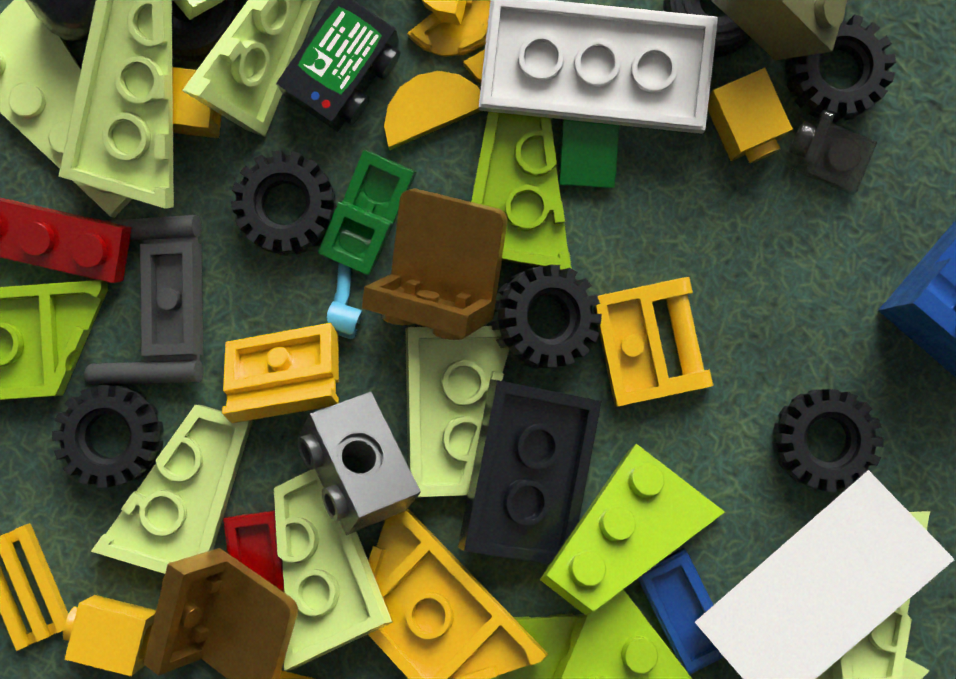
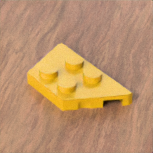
(440, 612)

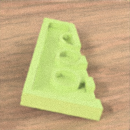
(40, 89)
(125, 104)

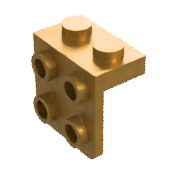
(441, 265)
(222, 615)

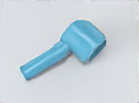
(339, 314)

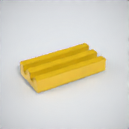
(45, 582)

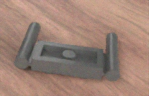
(168, 305)

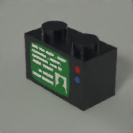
(340, 63)

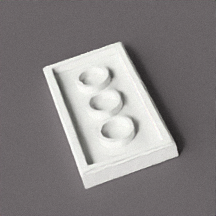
(598, 64)
(825, 586)

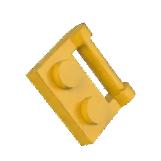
(634, 344)

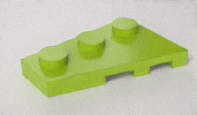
(522, 180)
(627, 531)

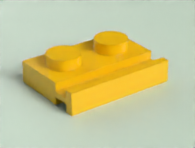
(281, 373)

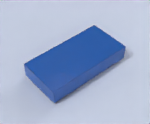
(677, 602)

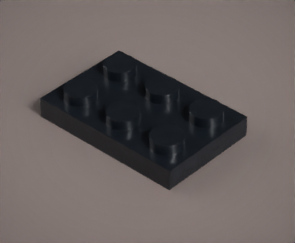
(528, 472)

